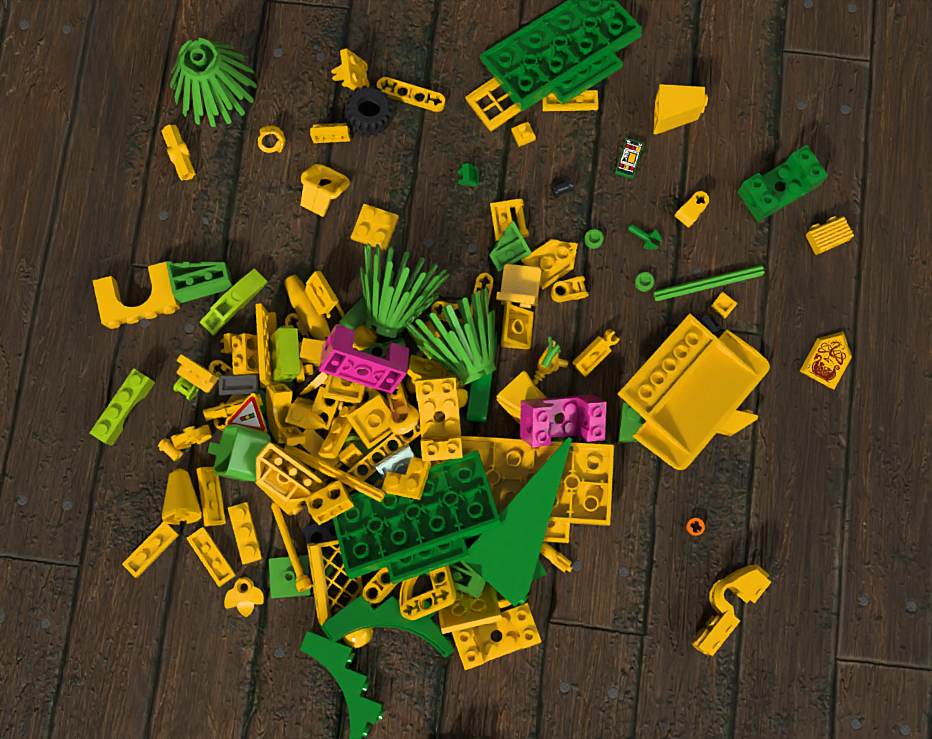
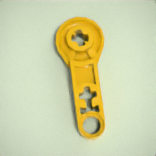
(403, 415)

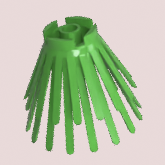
(204, 70)
(396, 303)
(469, 342)

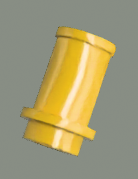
(168, 447)

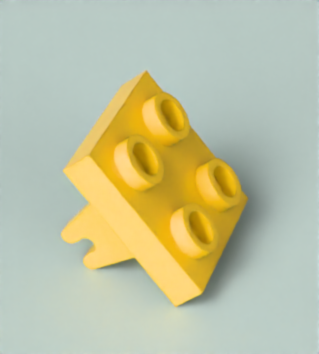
(351, 71)

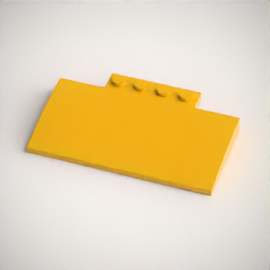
(583, 487)

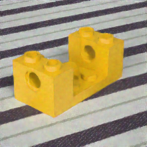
(443, 438)
(517, 633)

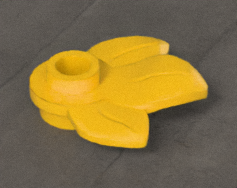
(244, 599)

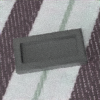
(238, 384)

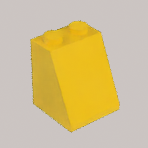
(677, 106)

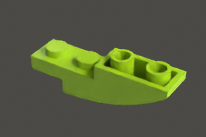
(233, 300)

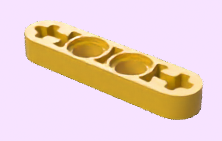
(410, 96)

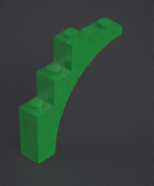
(360, 616)
(352, 682)

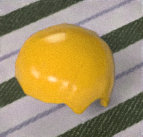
(359, 638)

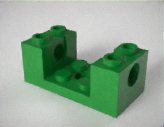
(798, 176)

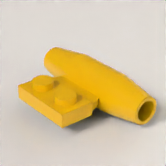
(312, 302)

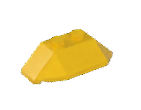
(285, 474)

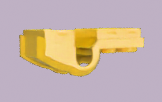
(748, 585)

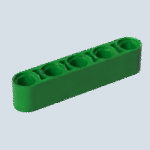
(480, 395)

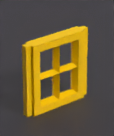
(482, 91)

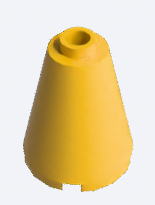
(180, 499)

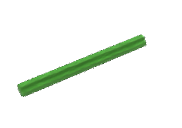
(709, 282)

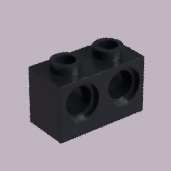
(324, 529)

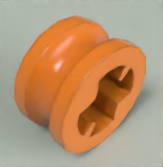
(690, 529)

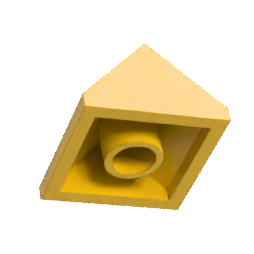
(516, 327)

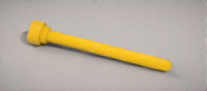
(303, 582)

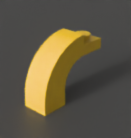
(277, 407)

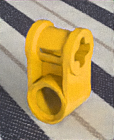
(691, 210)
(573, 288)

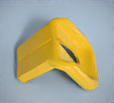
(317, 197)

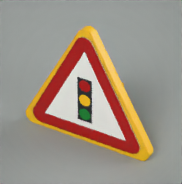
(248, 415)

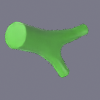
(550, 353)

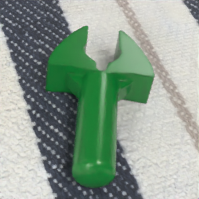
(646, 237)

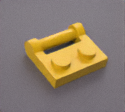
(502, 217)

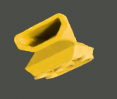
(519, 389)

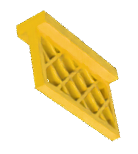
(265, 328)
(319, 580)

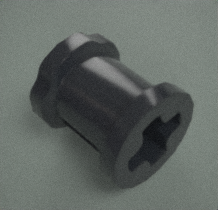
(561, 187)

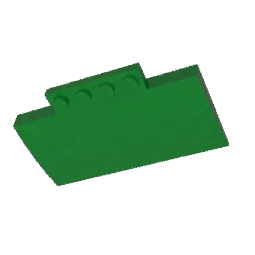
(562, 51)
(423, 533)

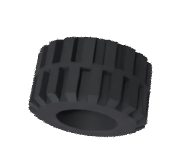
(368, 98)

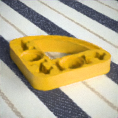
(439, 590)

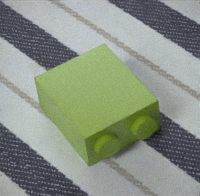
(284, 354)

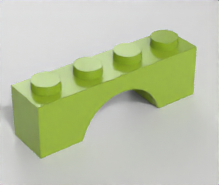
(111, 421)

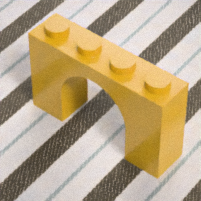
(115, 313)
(312, 444)

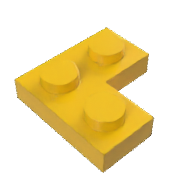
(412, 483)

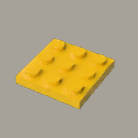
(470, 611)

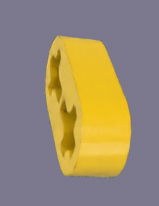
(301, 329)

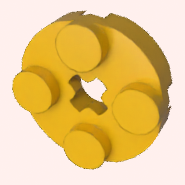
(191, 436)

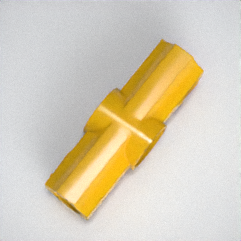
(178, 152)

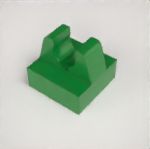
(470, 175)

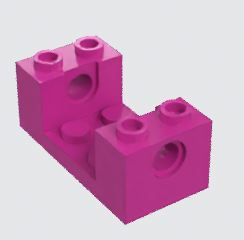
(343, 361)
(580, 416)

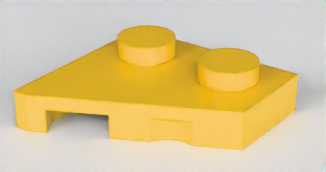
(423, 368)

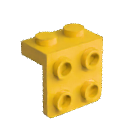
(520, 285)

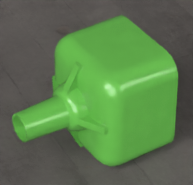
(238, 452)

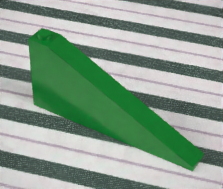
(510, 553)

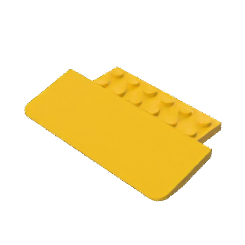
(691, 389)

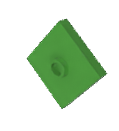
(284, 577)

